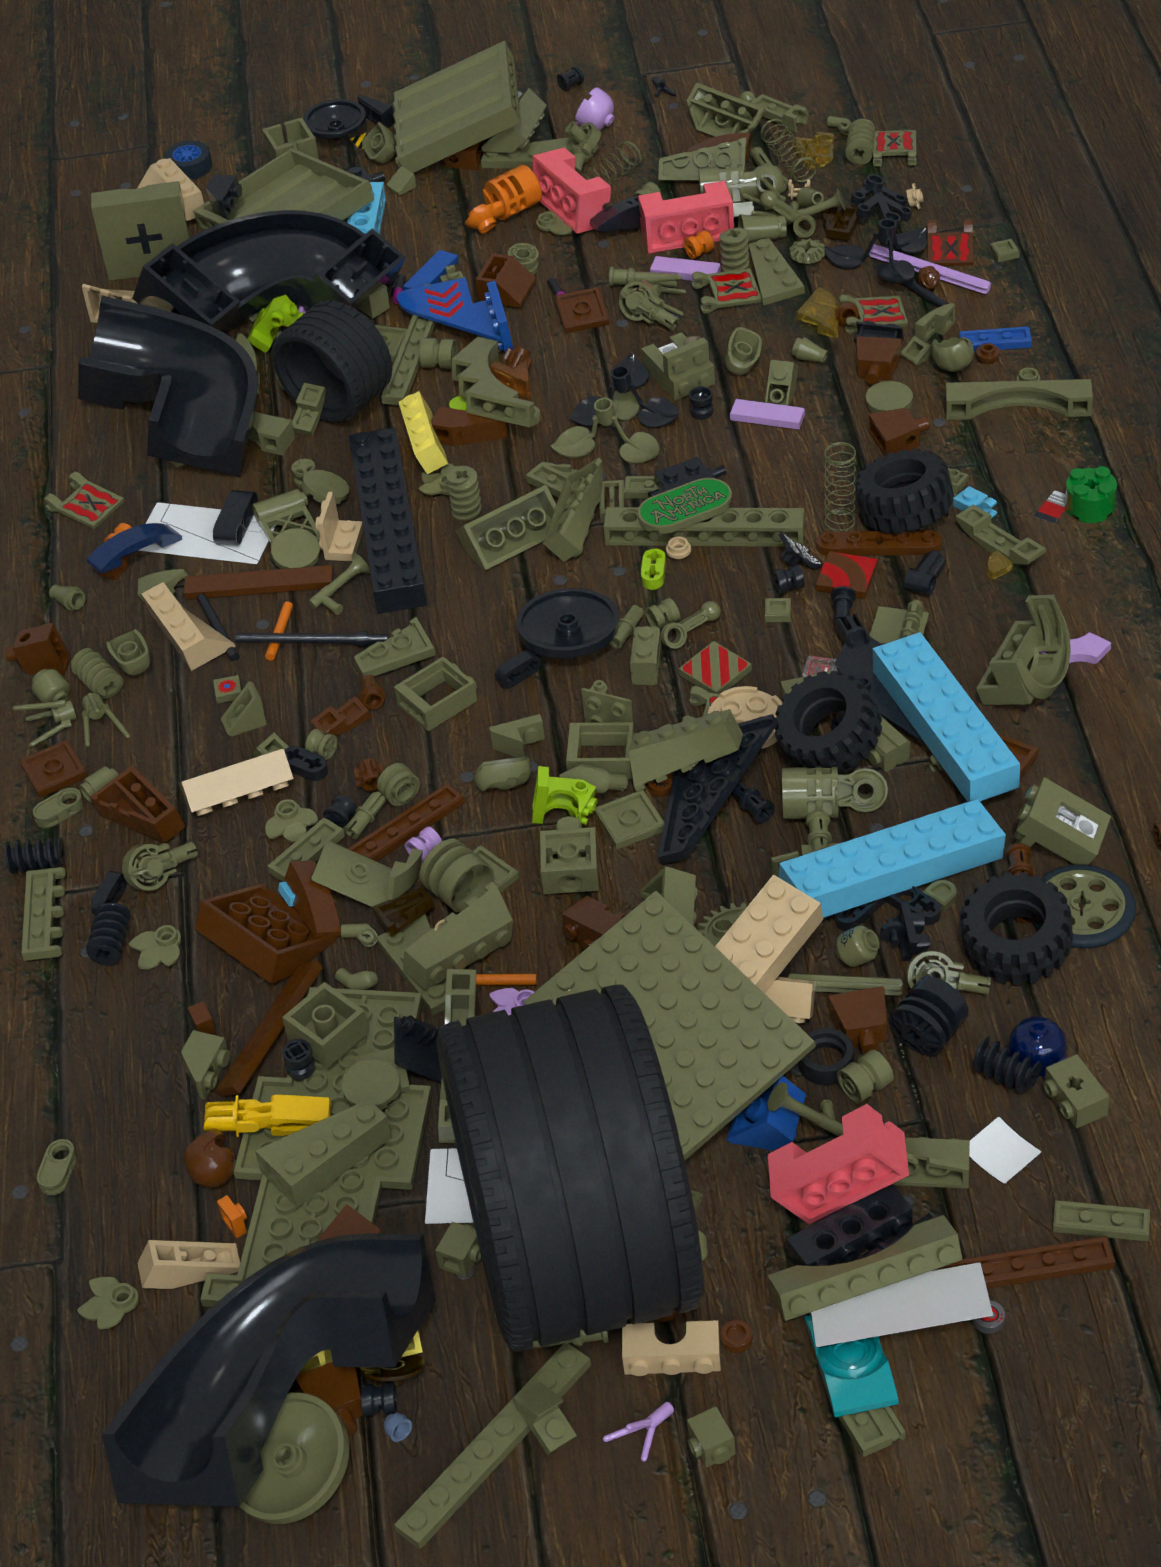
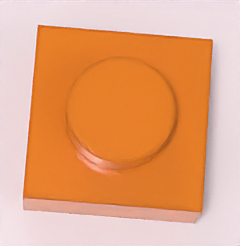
(233, 1216)

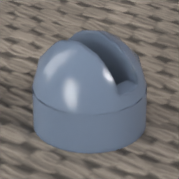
(397, 1426)

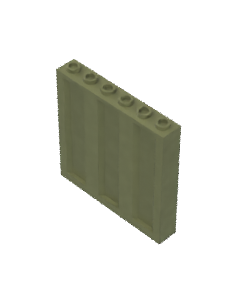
(456, 108)
(294, 183)

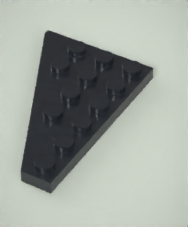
(704, 789)

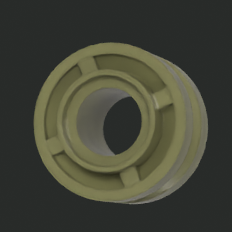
(526, 255)
(398, 784)

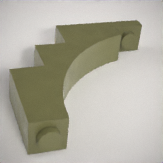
(482, 390)

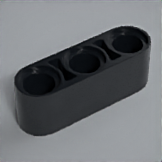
(234, 517)

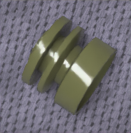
(455, 873)

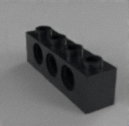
(858, 1219)

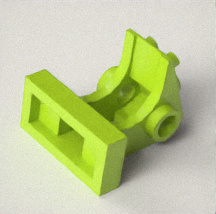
(278, 313)
(563, 794)

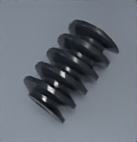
(34, 857)
(108, 933)
(1006, 1068)

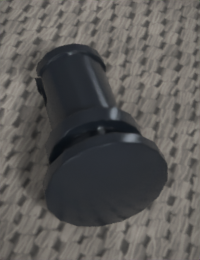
(842, 601)

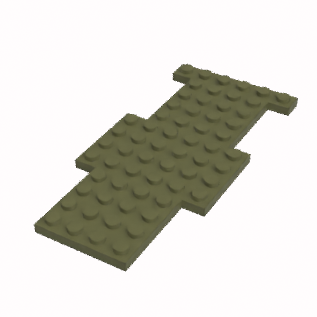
(276, 1222)

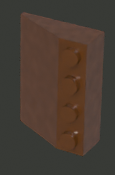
(260, 931)

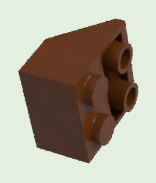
(511, 279)

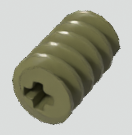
(860, 141)
(734, 249)
(464, 493)
(96, 673)

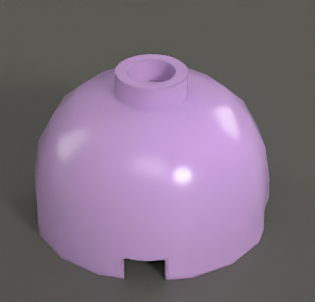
(596, 110)

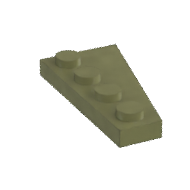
(684, 166)
(773, 273)
(394, 949)

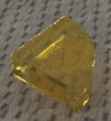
(998, 565)

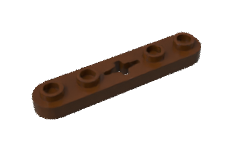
(865, 543)

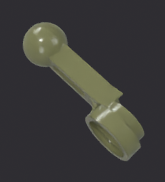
(770, 200)
(709, 612)

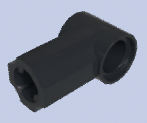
(924, 576)

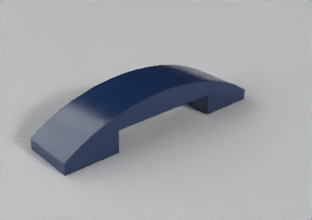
(110, 552)

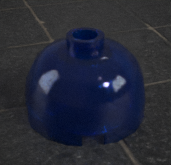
(1039, 1039)

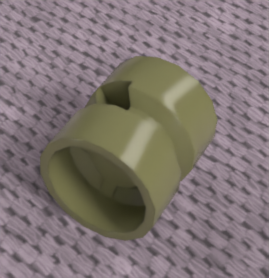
(437, 353)
(868, 1074)

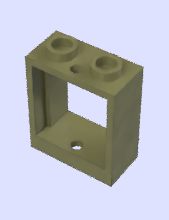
(429, 717)
(600, 735)

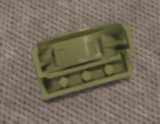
(1008, 676)

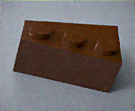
(588, 921)

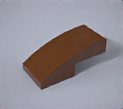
(342, 719)

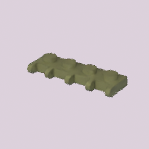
(40, 914)

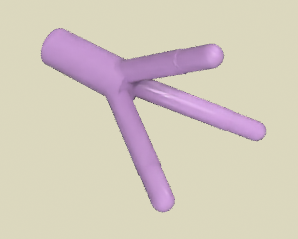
(649, 1423)

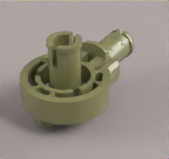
(582, 142)
(645, 304)
(155, 865)
(957, 979)

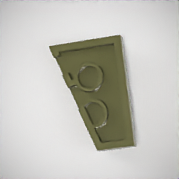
(398, 651)

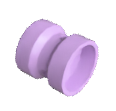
(426, 841)

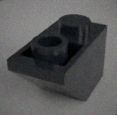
(224, 193)

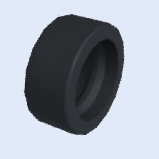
(827, 1039)

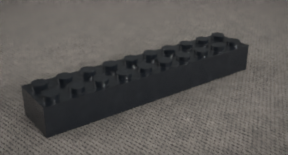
(387, 521)

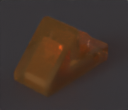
(513, 378)

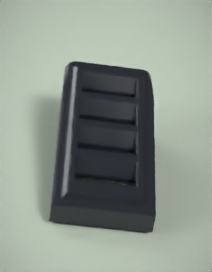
(377, 111)

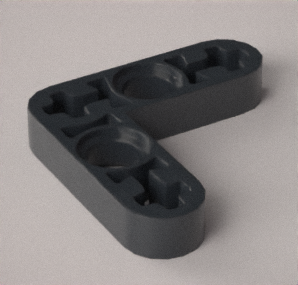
(863, 912)

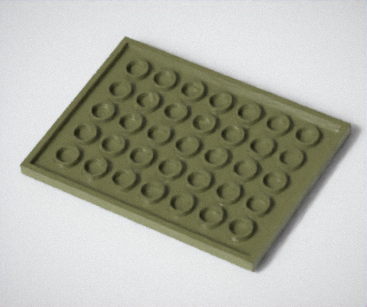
(707, 1020)

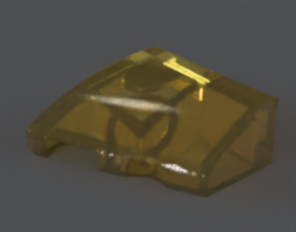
(819, 149)
(821, 311)

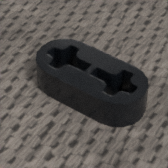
(517, 669)
(306, 761)
(109, 891)

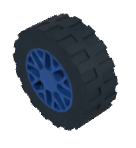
(191, 158)

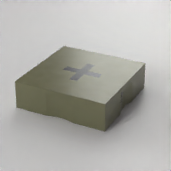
(138, 225)

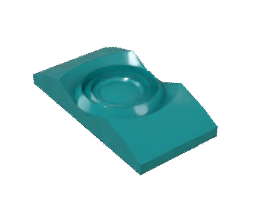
(854, 1374)

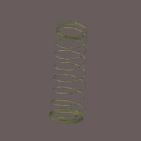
(781, 136)
(621, 151)
(839, 463)

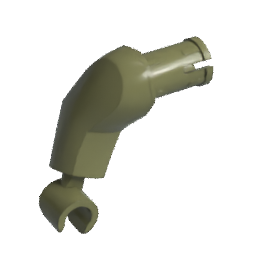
(598, 777)

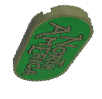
(685, 505)

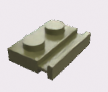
(873, 1429)

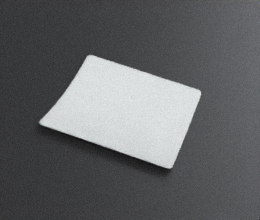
(1001, 1150)

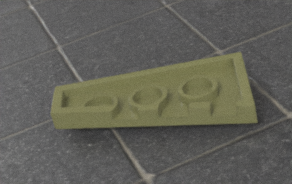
(521, 156)

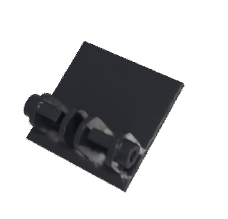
(416, 1047)

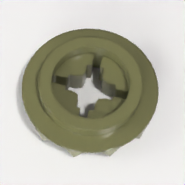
(814, 253)

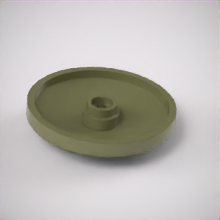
(299, 1461)

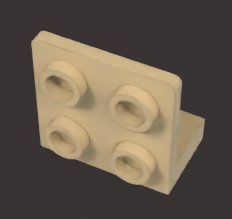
(337, 537)

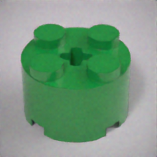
(1090, 494)

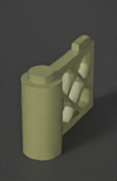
(282, 511)

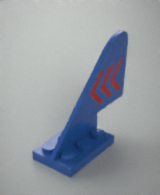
(452, 306)

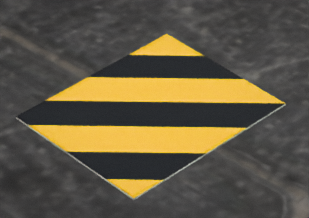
(358, 140)

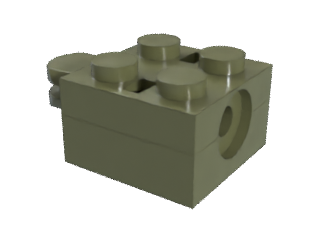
(569, 858)

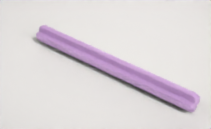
(946, 274)

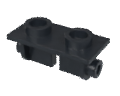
(871, 329)

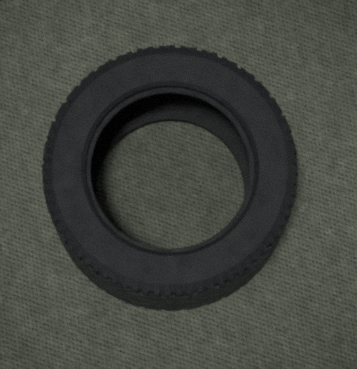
(571, 1166)

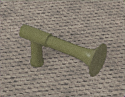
(835, 201)
(323, 596)
(826, 1120)

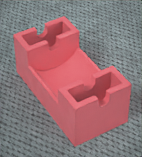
(567, 192)
(672, 220)
(840, 1170)

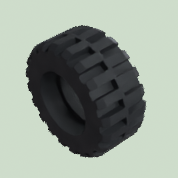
(904, 491)
(813, 701)
(1021, 958)

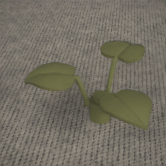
(578, 440)

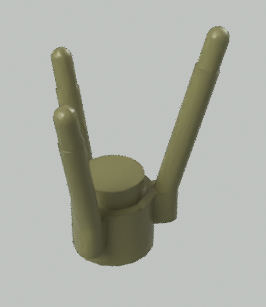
(769, 211)
(654, 282)
(95, 709)
(61, 711)

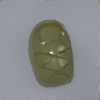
(379, 144)
(742, 351)
(130, 652)
(503, 773)

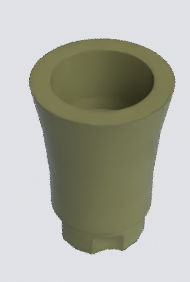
(763, 226)

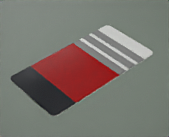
(1052, 507)

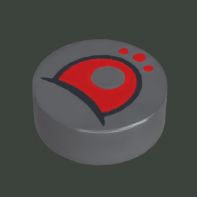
(992, 1323)

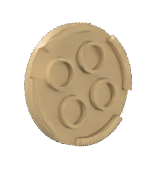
(747, 704)

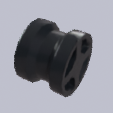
(340, 810)

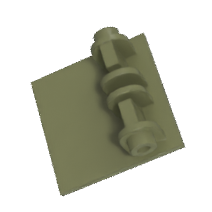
(896, 623)
(605, 707)

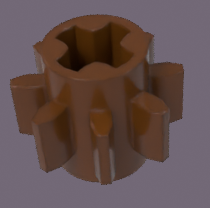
(516, 356)
(368, 774)

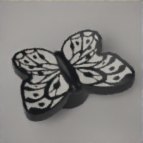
(795, 552)

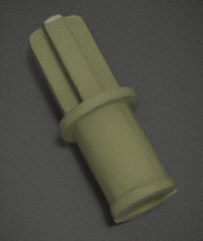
(627, 626)
(364, 815)

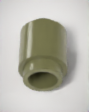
(97, 781)

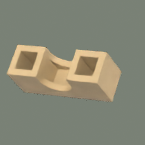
(694, 1353)

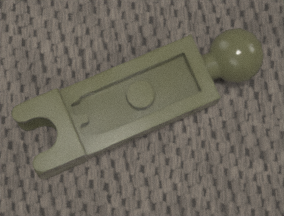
(778, 110)

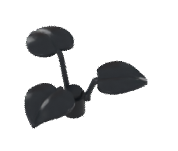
(908, 242)
(626, 377)

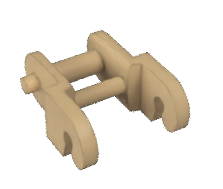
(791, 189)

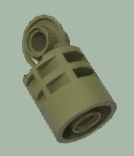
(741, 182)
(825, 790)

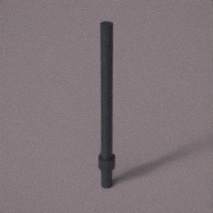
(362, 638)

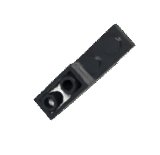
(618, 216)

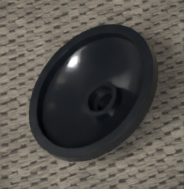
(335, 118)

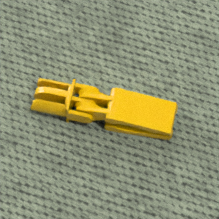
(282, 1114)

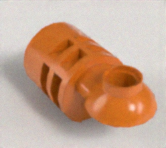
(505, 197)

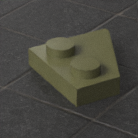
(550, 475)

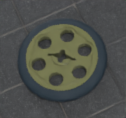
(1115, 892)

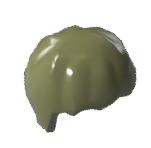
(953, 353)

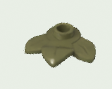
(551, 222)
(436, 482)
(290, 821)
(157, 947)
(107, 1304)

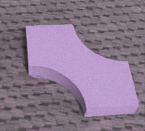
(1087, 649)

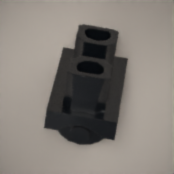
(903, 932)

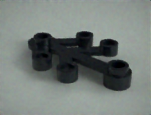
(875, 185)

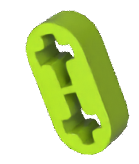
(653, 569)

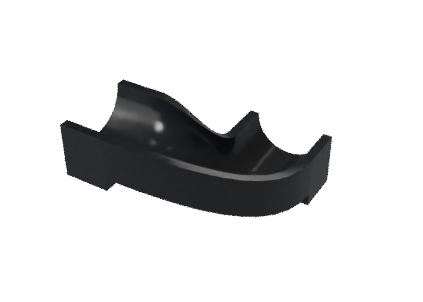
(252, 259)
(192, 372)
(213, 1398)

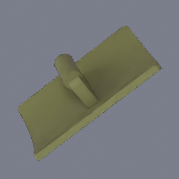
(352, 874)

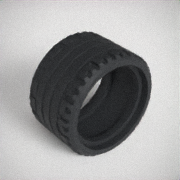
(334, 350)

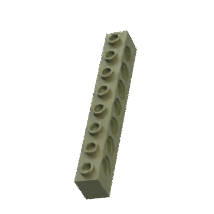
(729, 528)

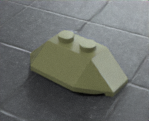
(721, 113)

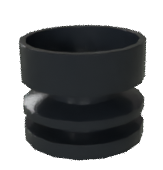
(928, 1015)

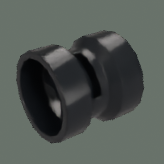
(701, 402)
(788, 579)
(298, 1059)
(378, 1399)

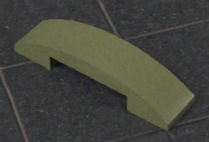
(992, 538)

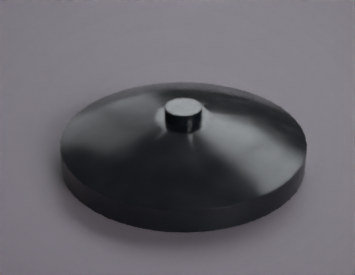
(567, 623)

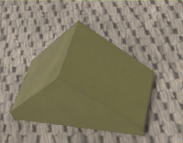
(245, 712)

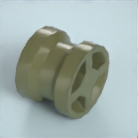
(301, 467)
(321, 743)

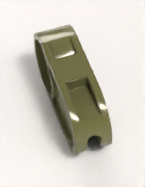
(53, 810)
(55, 1173)

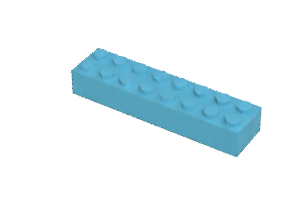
(946, 718)
(897, 858)

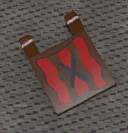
(950, 247)

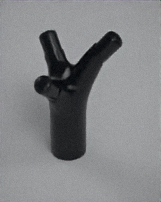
(661, 86)

